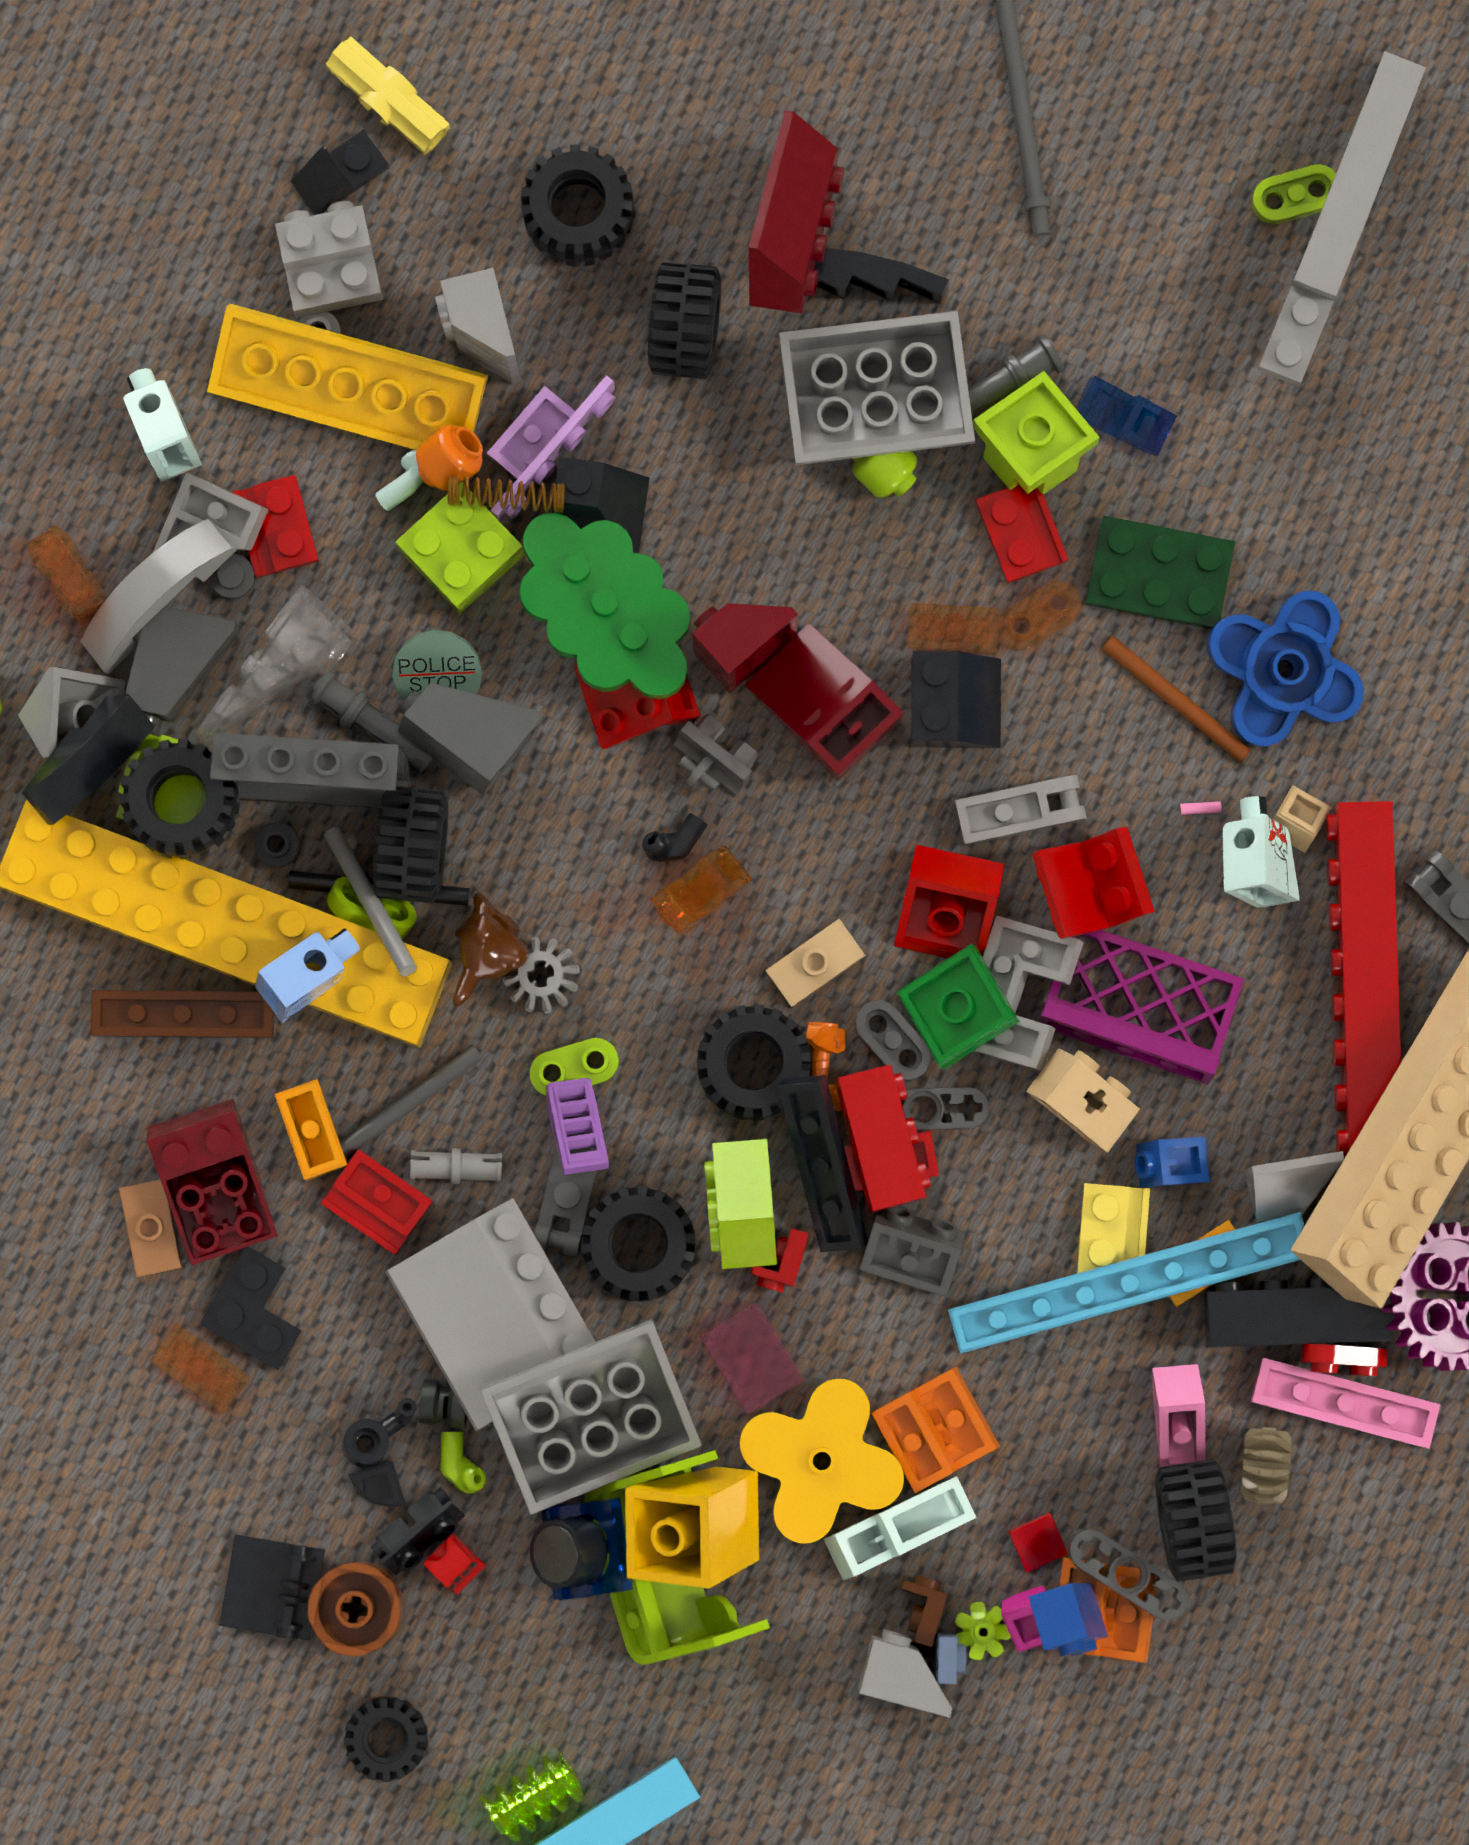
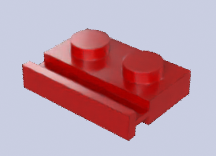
(1021, 532)
(285, 535)
(377, 1202)

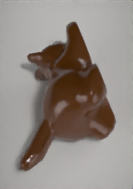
(487, 947)

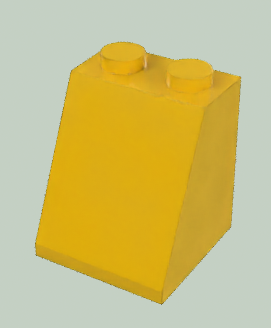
(692, 1527)

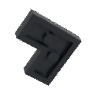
(239, 1311)

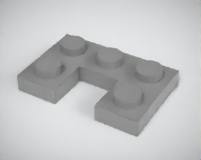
(1011, 955)

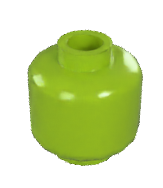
(886, 473)

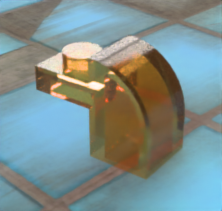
(701, 890)

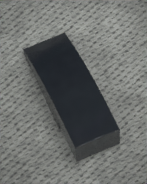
(87, 757)

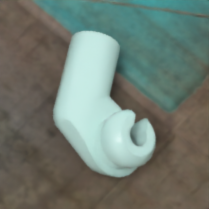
(403, 486)

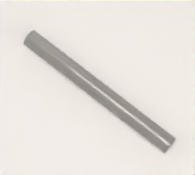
(370, 901)

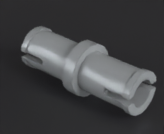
(456, 1166)

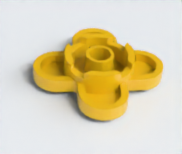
(812, 1496)

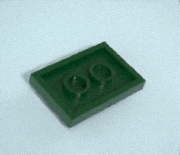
(1160, 572)

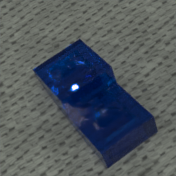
(1125, 416)

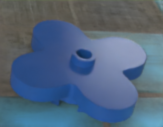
(1317, 681)

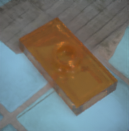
(953, 628)
(200, 1368)

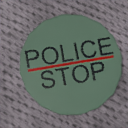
(438, 659)

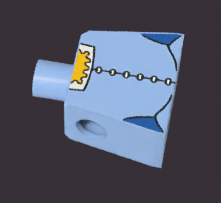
(291, 986)

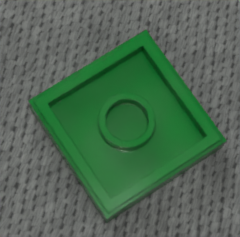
(957, 1006)

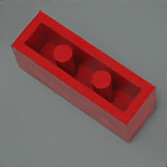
(882, 1138)

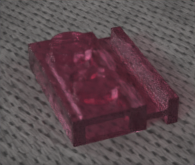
(752, 1358)

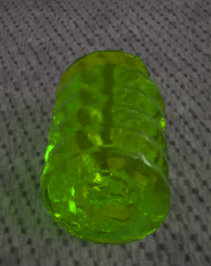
(533, 1797)

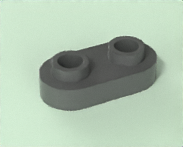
(896, 1038)

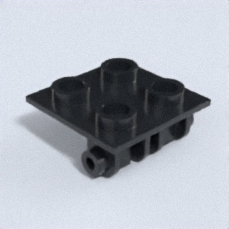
(271, 1587)

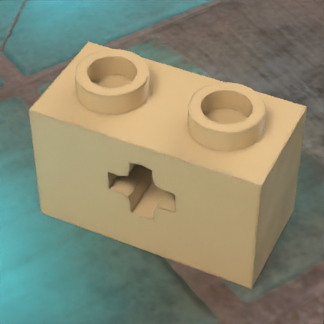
(1097, 1118)

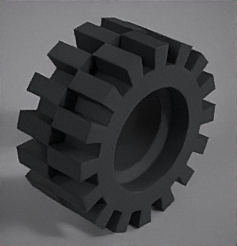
(359, 1749)

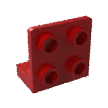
(628, 714)
(1093, 884)

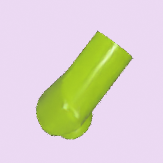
(457, 1467)

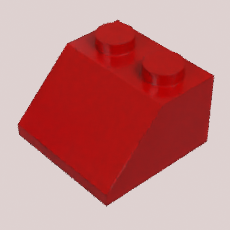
(948, 902)

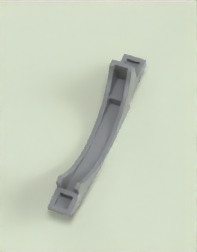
(1341, 219)

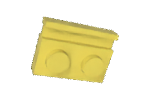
(1112, 1225)

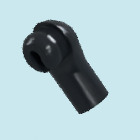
(674, 845)

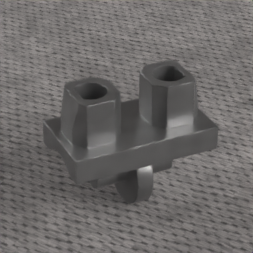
(709, 761)

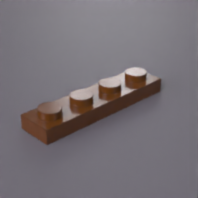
(180, 1014)

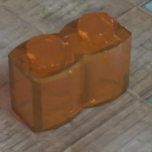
(65, 569)

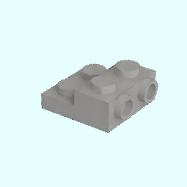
(328, 259)

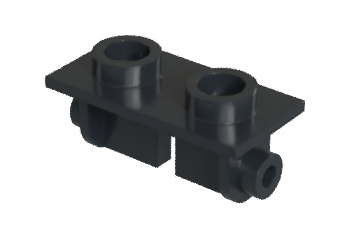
(435, 1520)

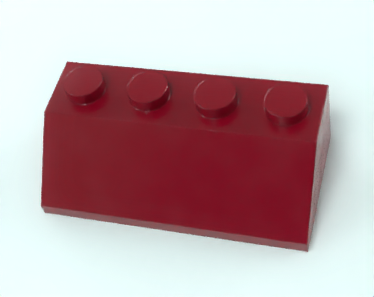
(793, 217)

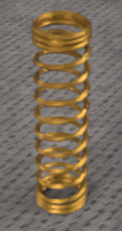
(558, 496)

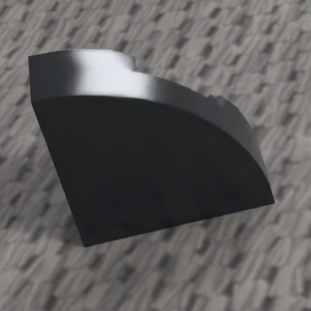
(379, 1485)

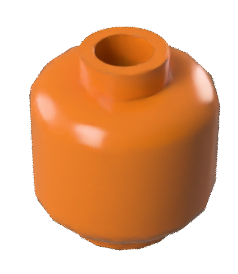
(447, 453)

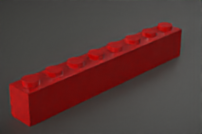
(1363, 960)

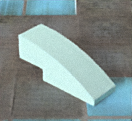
(899, 1528)

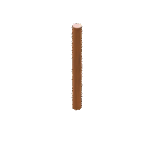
(1176, 699)

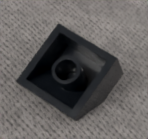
(955, 700)

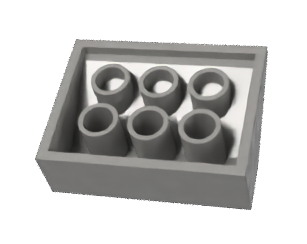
(876, 388)
(488, 1305)
(590, 1417)

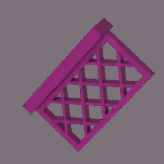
(1140, 1041)

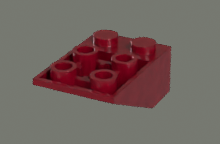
(825, 701)
(211, 1181)

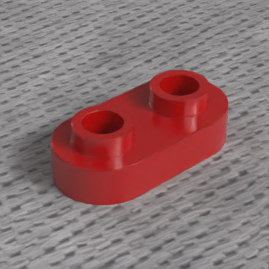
(1360, 1359)

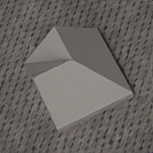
(64, 702)
(1289, 1185)

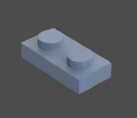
(949, 1658)

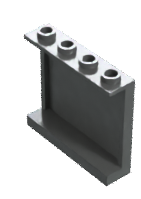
(309, 769)

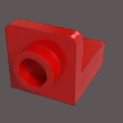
(788, 1254)

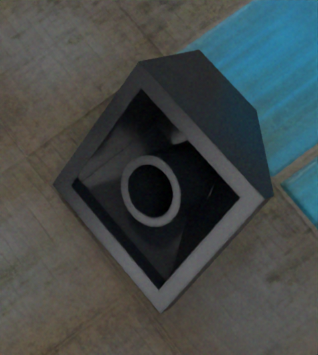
(603, 493)

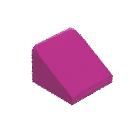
(1020, 1619)

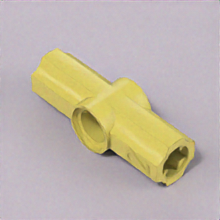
(388, 95)

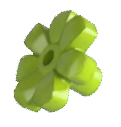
(982, 1619)

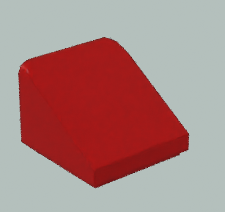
(1037, 1542)

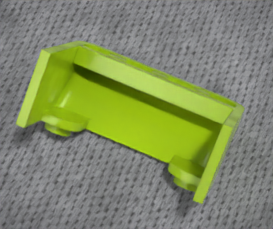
(667, 1618)

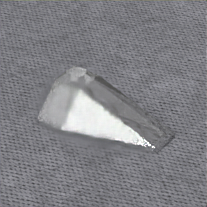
(298, 645)

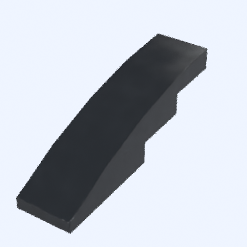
(875, 275)

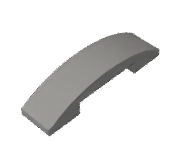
(150, 588)

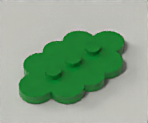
(605, 605)

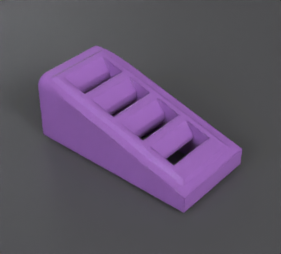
(569, 1100)

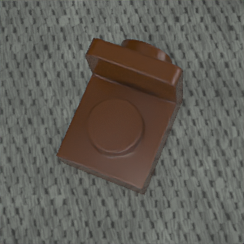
(925, 1618)

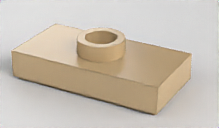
(815, 963)

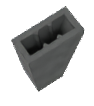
(174, 658)
(468, 731)

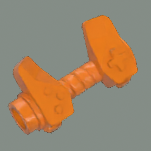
(825, 1040)

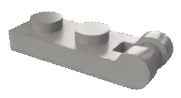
(1018, 810)

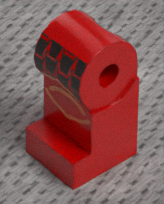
(454, 1564)

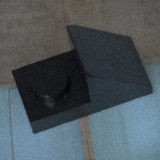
(339, 173)

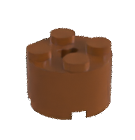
(335, 1624)

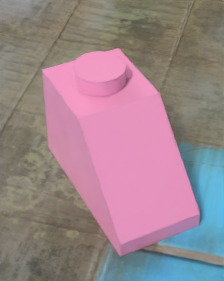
(1179, 1414)

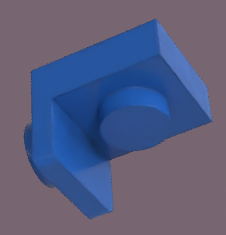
(1172, 1162)

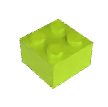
(460, 550)
(741, 1204)

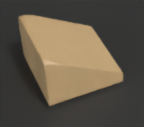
(1302, 817)

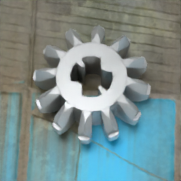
(554, 983)

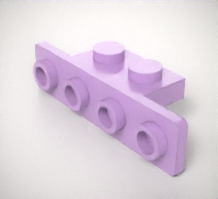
(541, 435)

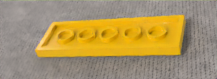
(341, 379)

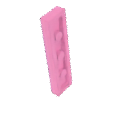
(1345, 1403)

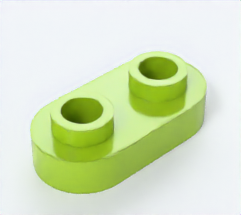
(1294, 194)
(346, 905)
(573, 1063)

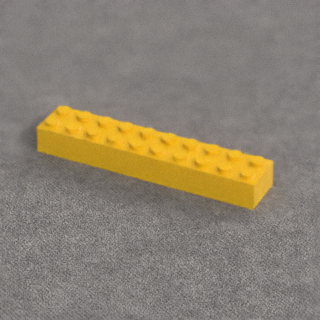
(211, 919)

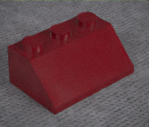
(741, 639)

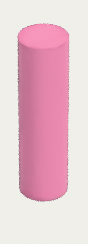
(1200, 808)

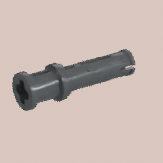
(1014, 375)
(356, 712)

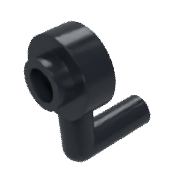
(378, 1433)

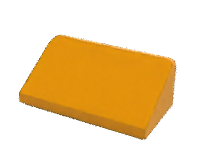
(311, 1130)

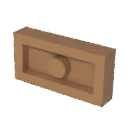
(150, 1228)

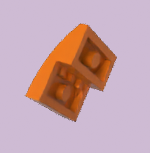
(926, 1413)
(1125, 1623)

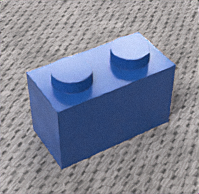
(1068, 1618)

